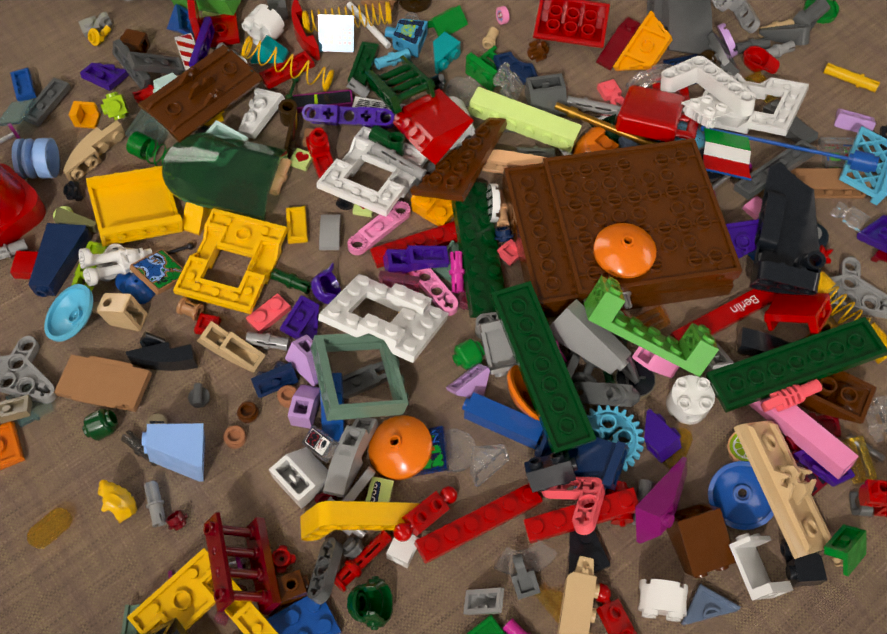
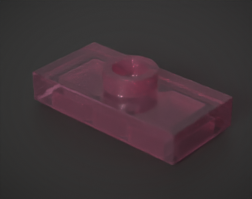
(391, 278)

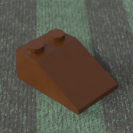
(842, 397)

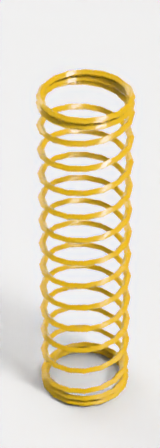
(306, 23)

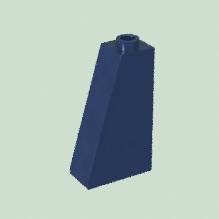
(57, 257)

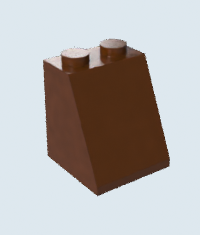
(701, 540)

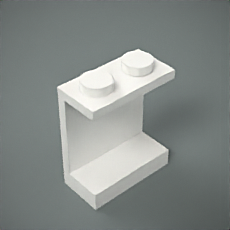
(753, 570)

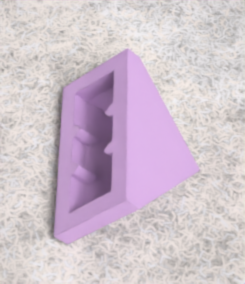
(471, 381)

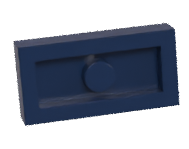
(273, 380)

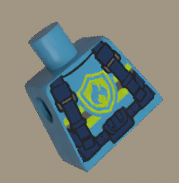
(409, 35)

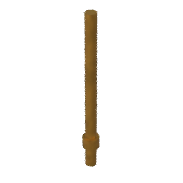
(574, 113)

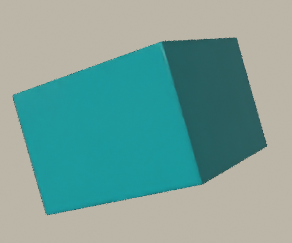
(267, 48)

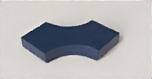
(523, 70)

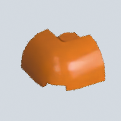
(593, 141)

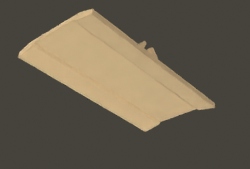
(784, 487)

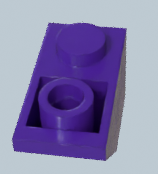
(659, 437)

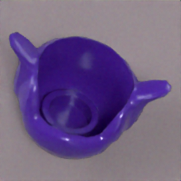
(325, 282)

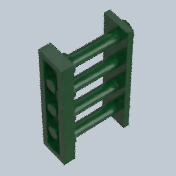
(390, 95)

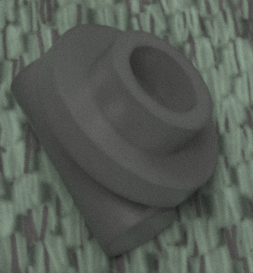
(199, 396)

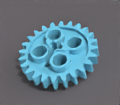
(628, 430)

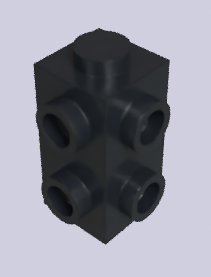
(550, 470)

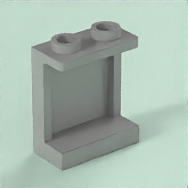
(496, 348)

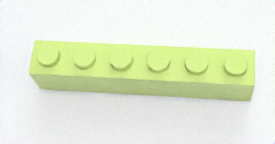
(525, 119)

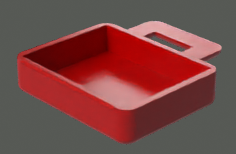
(654, 115)

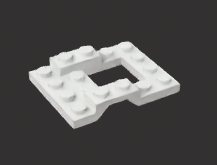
(777, 123)
(397, 185)
(405, 334)

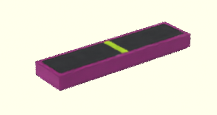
(341, 98)

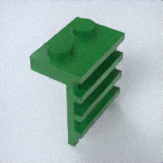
(482, 68)

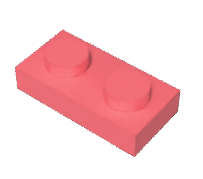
(268, 313)

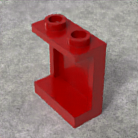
(799, 309)

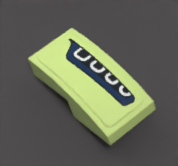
(380, 490)

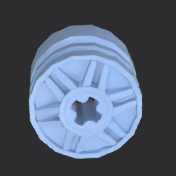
(36, 158)

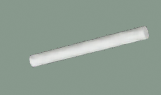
(372, 29)

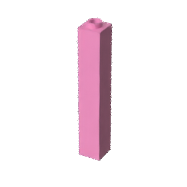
(811, 438)

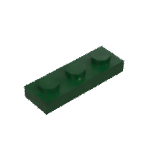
(364, 62)

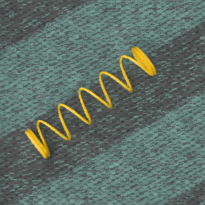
(249, 39)

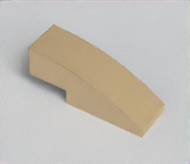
(231, 347)

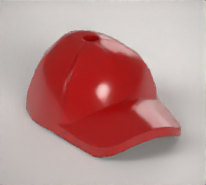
(758, 59)

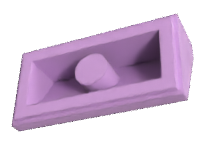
(853, 121)

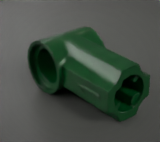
(390, 140)

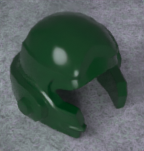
(371, 603)

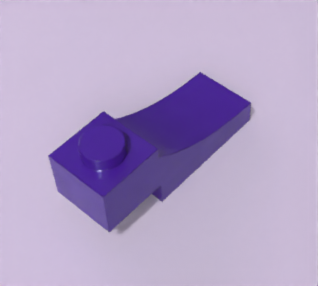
(415, 258)

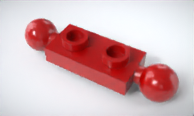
(425, 514)
(612, 613)

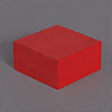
(23, 264)

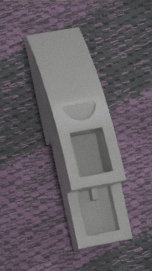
(347, 457)

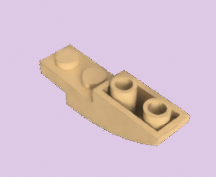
(87, 152)

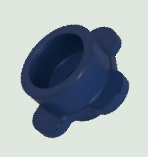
(503, 234)

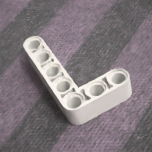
(712, 79)

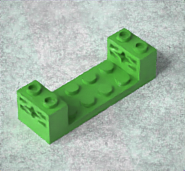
(692, 351)

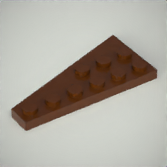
(461, 167)

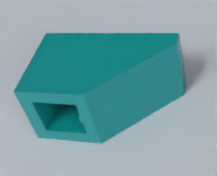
(445, 51)

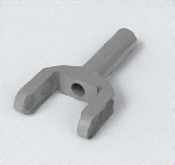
(739, 8)

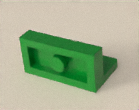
(448, 21)
(849, 545)

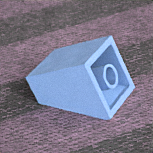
(177, 448)

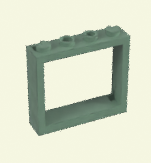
(345, 342)

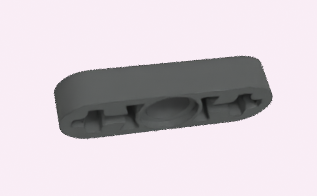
(322, 582)

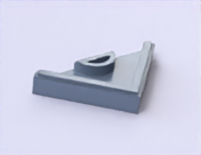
(707, 605)

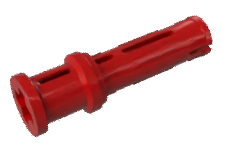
(382, 540)

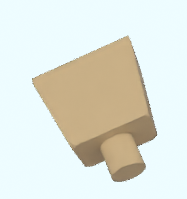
(121, 311)

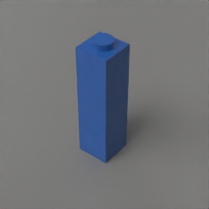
(502, 420)

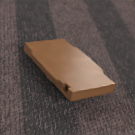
(103, 382)

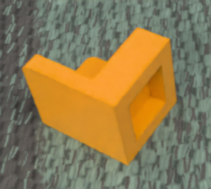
(84, 114)

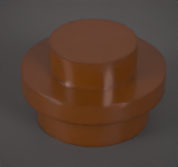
(248, 412)

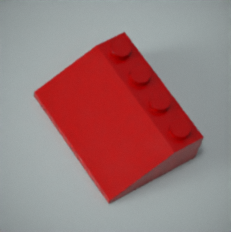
(572, 22)
(432, 124)

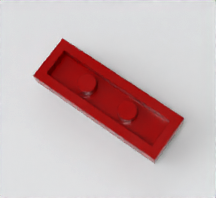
(272, 78)

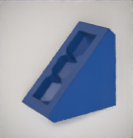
(179, 21)

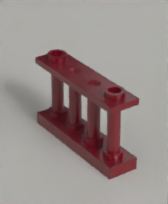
(261, 562)

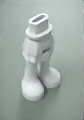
(123, 258)

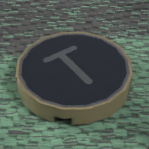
(647, 380)

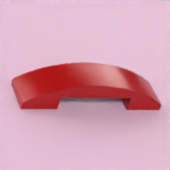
(307, 43)

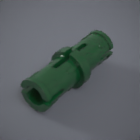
(291, 280)

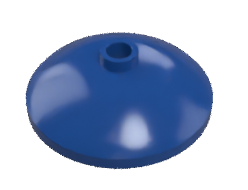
(739, 511)

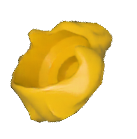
(117, 500)

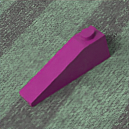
(659, 506)

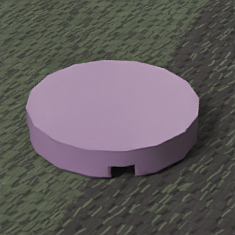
(727, 39)

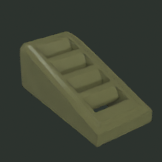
(67, 217)

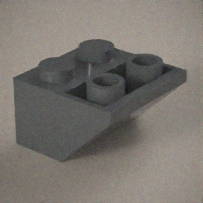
(545, 92)

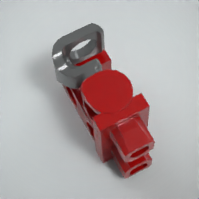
(871, 499)

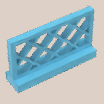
(879, 181)

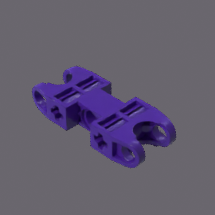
(360, 114)

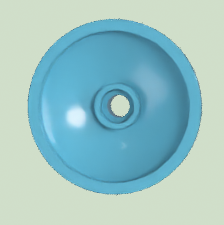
(69, 313)

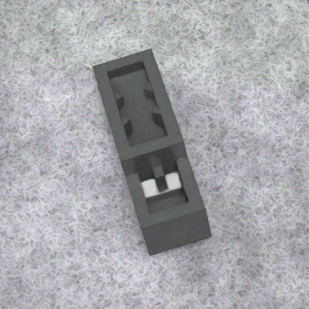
(797, 130)

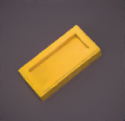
(296, 225)

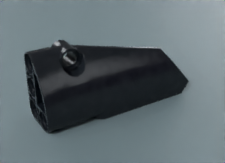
(787, 237)

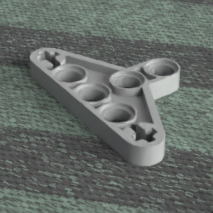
(860, 292)
(26, 373)

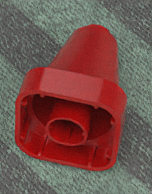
(19, 206)

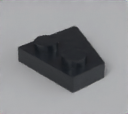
(589, 547)

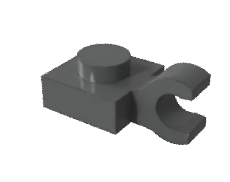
(524, 580)

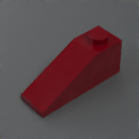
(618, 43)

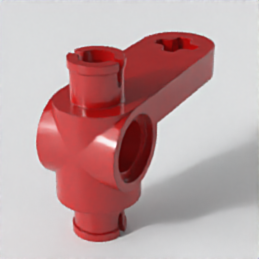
(319, 150)

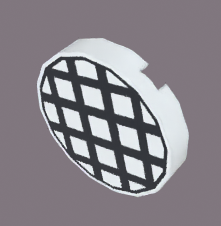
(494, 201)

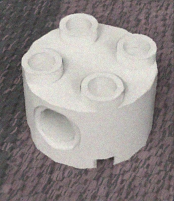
(262, 23)
(690, 399)
(663, 598)

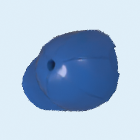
(133, 285)

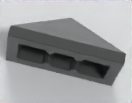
(280, 7)

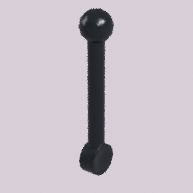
(190, 246)

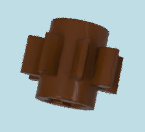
(537, 50)

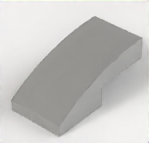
(330, 232)

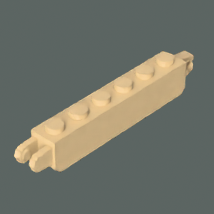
(578, 599)

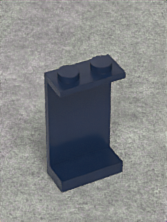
(595, 459)

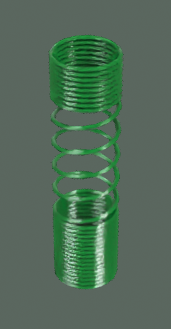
(143, 146)

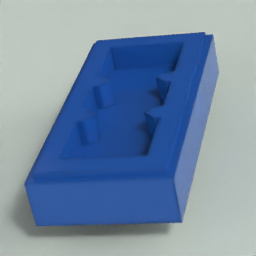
(23, 84)

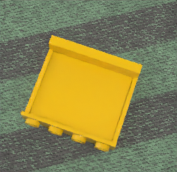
(133, 206)

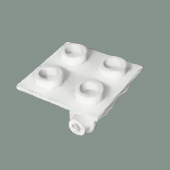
(705, 110)

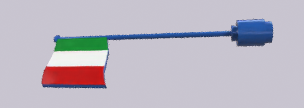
(730, 154)

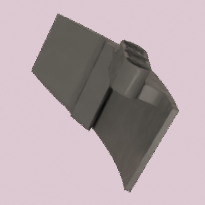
(686, 21)

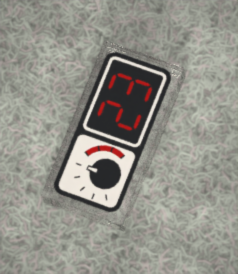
(320, 443)

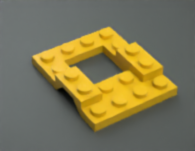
(240, 236)
(189, 597)

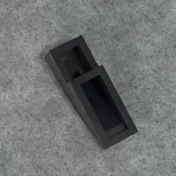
(756, 342)
(164, 357)

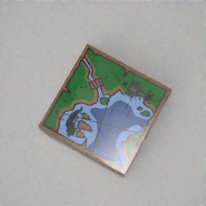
(157, 271)

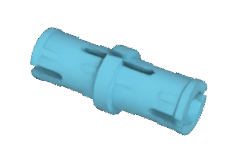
(391, 59)

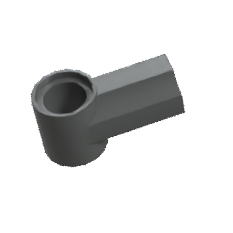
(812, 13)

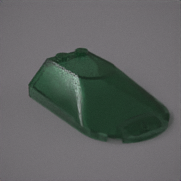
(222, 173)

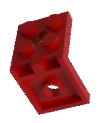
(227, 22)

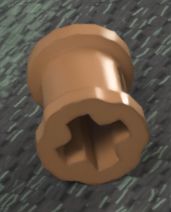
(189, 308)

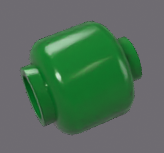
(468, 354)

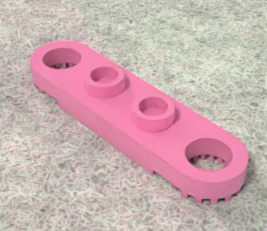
(378, 228)

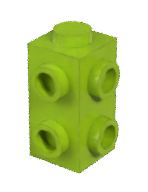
(115, 106)

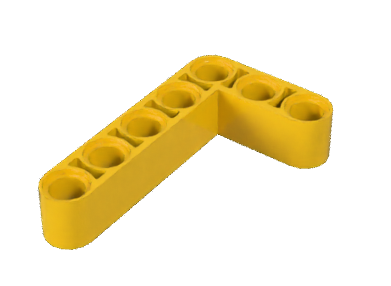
(351, 515)

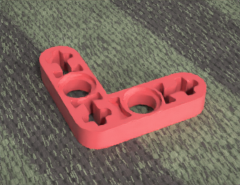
(587, 491)

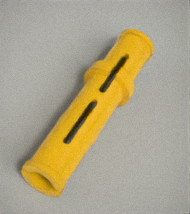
(851, 77)

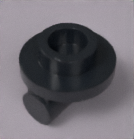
(439, 81)
(72, 191)
(150, 339)

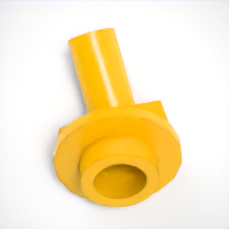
(95, 37)

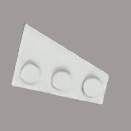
(260, 112)

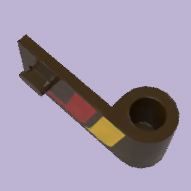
(289, 118)

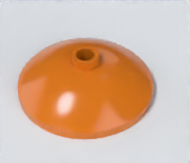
(622, 258)
(520, 393)
(405, 457)

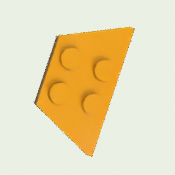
(645, 46)

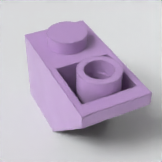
(302, 359)
(304, 406)

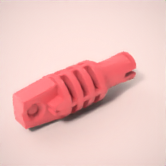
(791, 396)

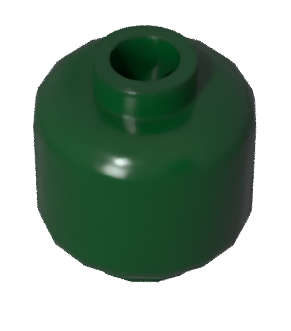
(100, 424)

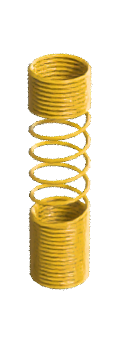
(826, 284)

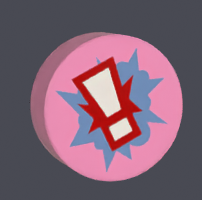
(502, 15)

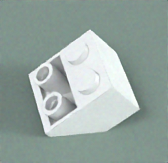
(300, 475)

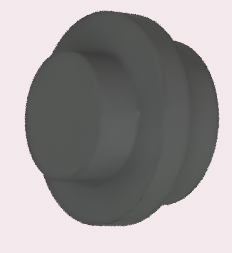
(352, 547)

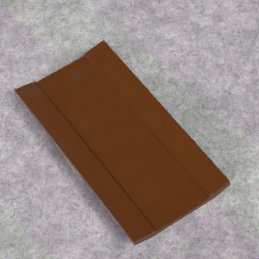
(201, 92)

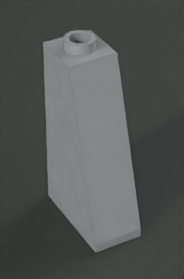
(589, 339)

